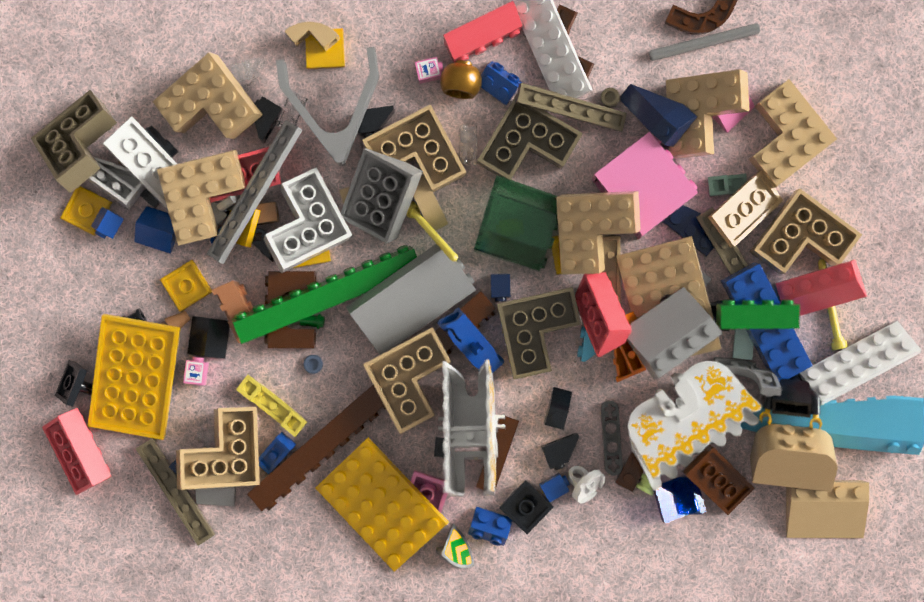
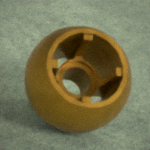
(461, 80)

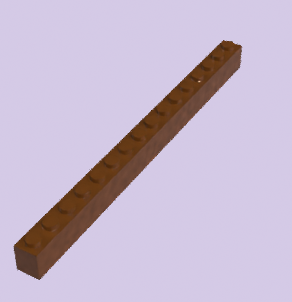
(344, 424)

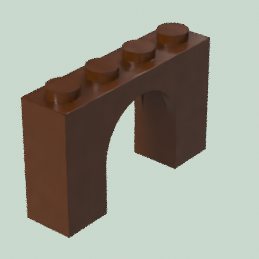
(280, 285)

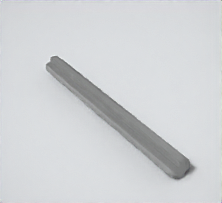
(704, 42)

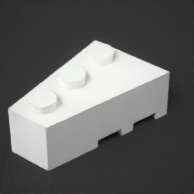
(117, 183)

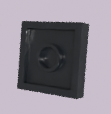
(73, 383)

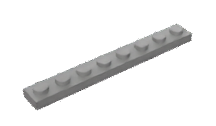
(254, 192)

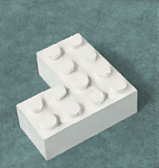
(316, 226)

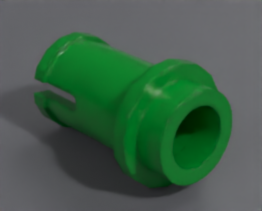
(313, 321)

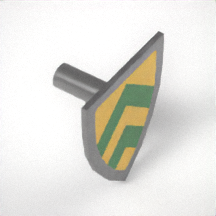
(456, 549)

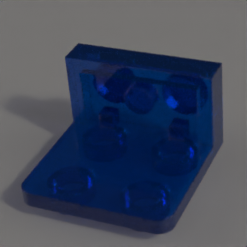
(678, 499)

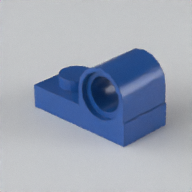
(276, 452)

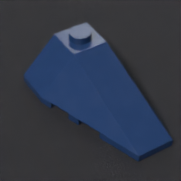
(659, 114)

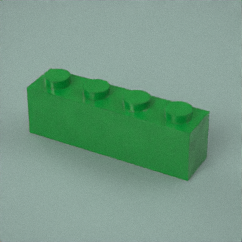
(758, 315)

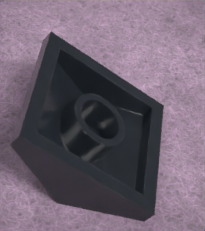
(208, 337)
(526, 507)

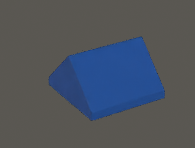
(155, 230)

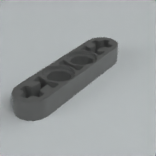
(614, 437)

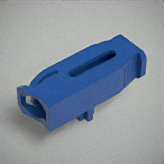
(470, 340)

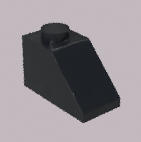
(375, 120)
(267, 121)
(558, 408)
(560, 451)

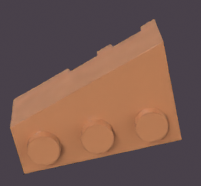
(233, 301)

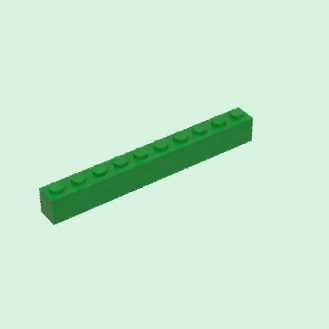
(320, 295)

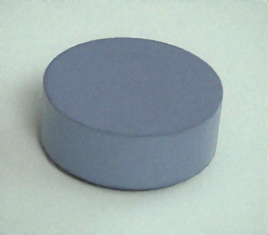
(313, 364)

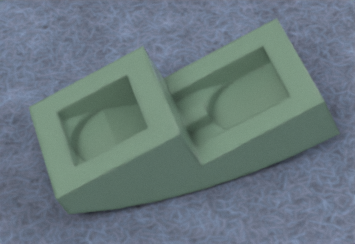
(725, 184)

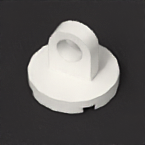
(587, 485)

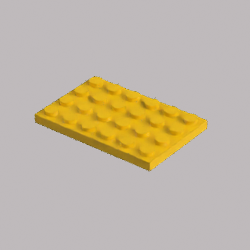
(133, 376)
(381, 504)

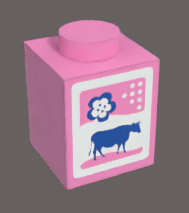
(428, 70)
(196, 371)

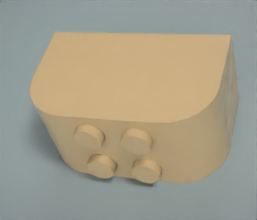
(793, 457)

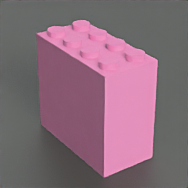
(654, 175)

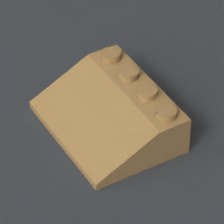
(826, 513)

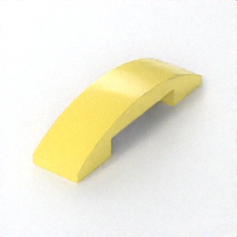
(272, 405)

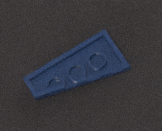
(685, 224)

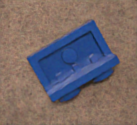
(499, 82)
(490, 526)

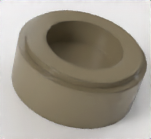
(610, 97)

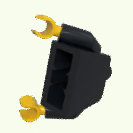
(794, 400)

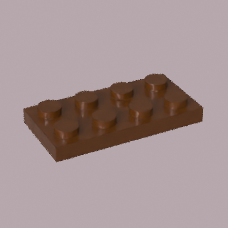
(718, 479)

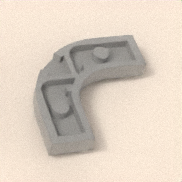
(765, 379)

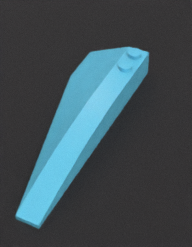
(868, 425)

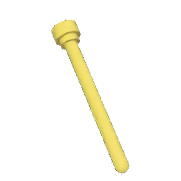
(414, 212)
(838, 341)

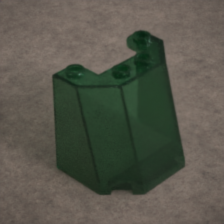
(518, 224)

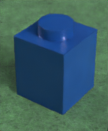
(107, 223)
(555, 487)

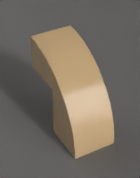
(323, 34)
(429, 205)

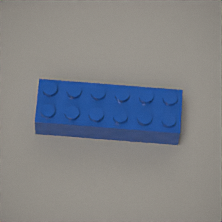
(777, 348)

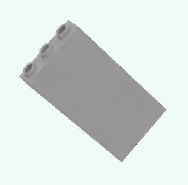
(411, 298)

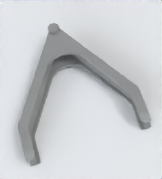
(338, 143)

